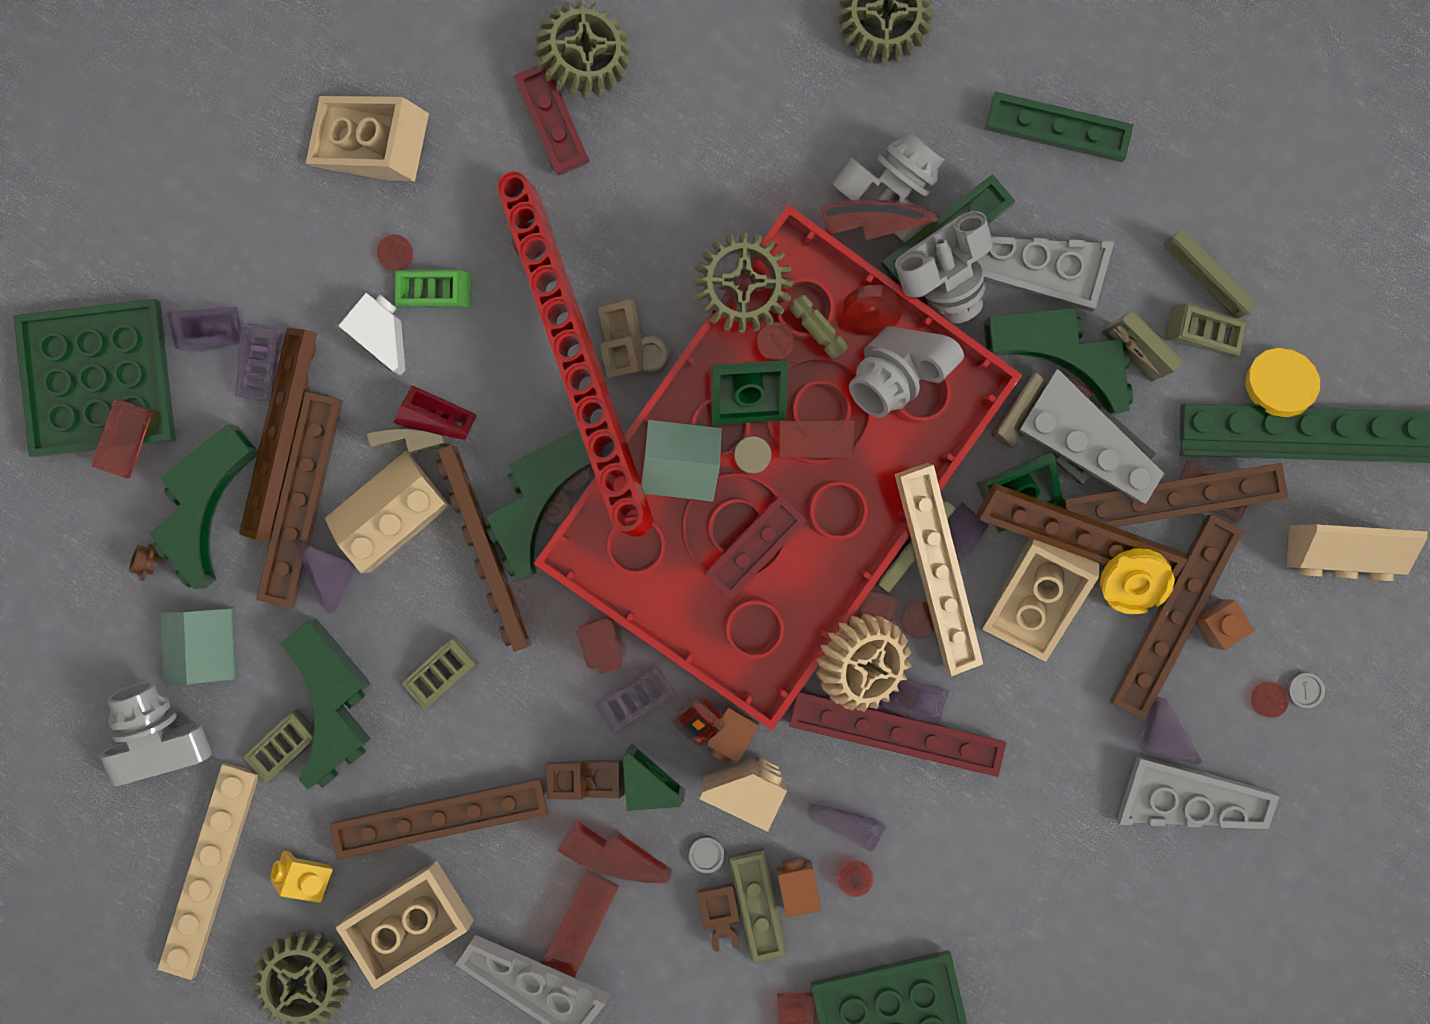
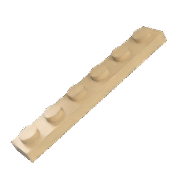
(939, 568)
(208, 871)

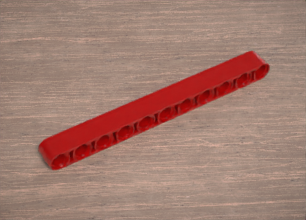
(583, 363)

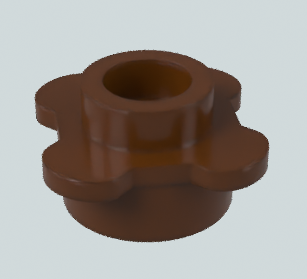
(143, 561)

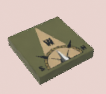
(1144, 346)

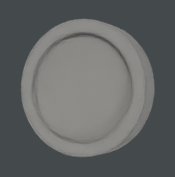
(1305, 690)
(706, 854)

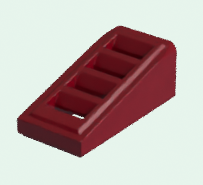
(433, 415)

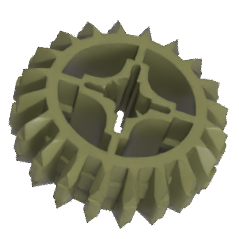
(870, 16)
(598, 40)
(760, 282)
(288, 971)

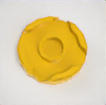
(1282, 382)
(1136, 581)

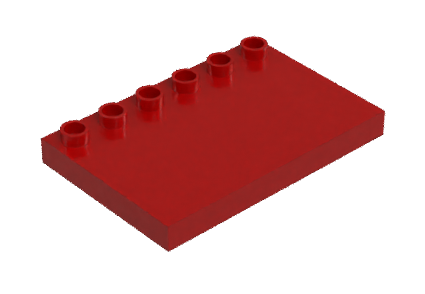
(771, 632)

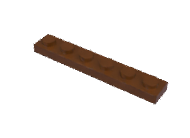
(278, 433)
(1186, 496)
(299, 498)
(1066, 528)
(488, 562)
(1176, 617)
(439, 818)

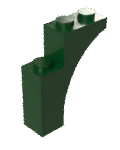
(1055, 338)
(539, 479)
(198, 487)
(332, 684)

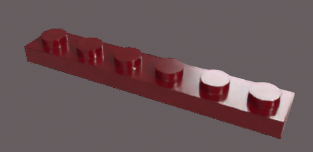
(898, 734)

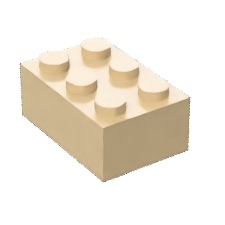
(405, 924)

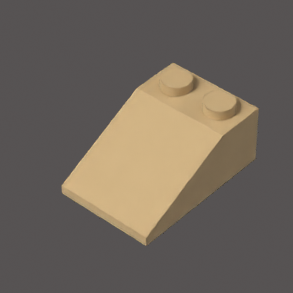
(368, 136)
(1041, 597)

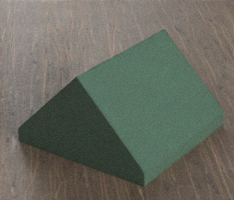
(681, 460)
(198, 646)

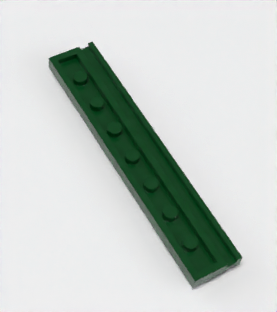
(1312, 435)

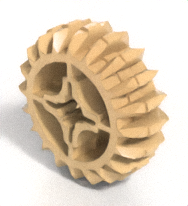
(863, 662)

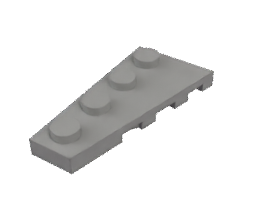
(1050, 269)
(1084, 436)
(1175, 794)
(532, 985)

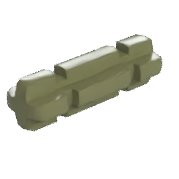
(818, 327)

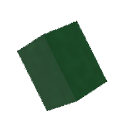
(748, 392)
(1034, 478)
(648, 784)

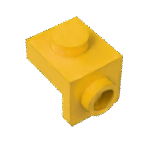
(300, 878)

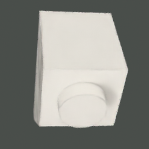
(377, 330)

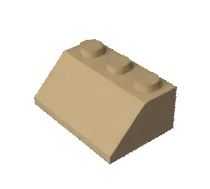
(386, 513)
(1353, 550)
(746, 790)

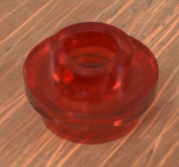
(852, 867)

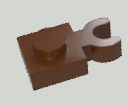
(718, 911)

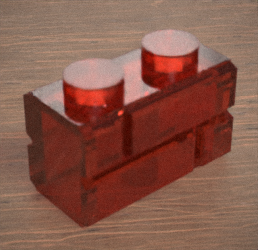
(602, 644)

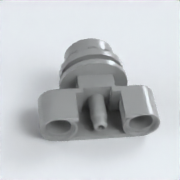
(908, 168)
(947, 268)
(895, 365)
(149, 746)

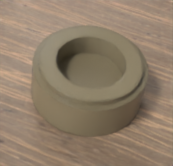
(653, 354)
(752, 454)

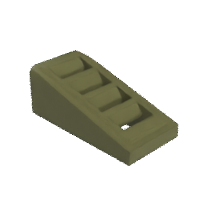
(1184, 323)
(460, 652)
(302, 728)

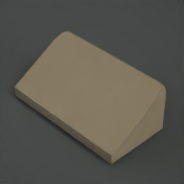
(1008, 427)

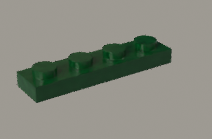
(1059, 127)
(987, 198)

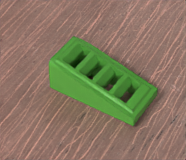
(455, 289)

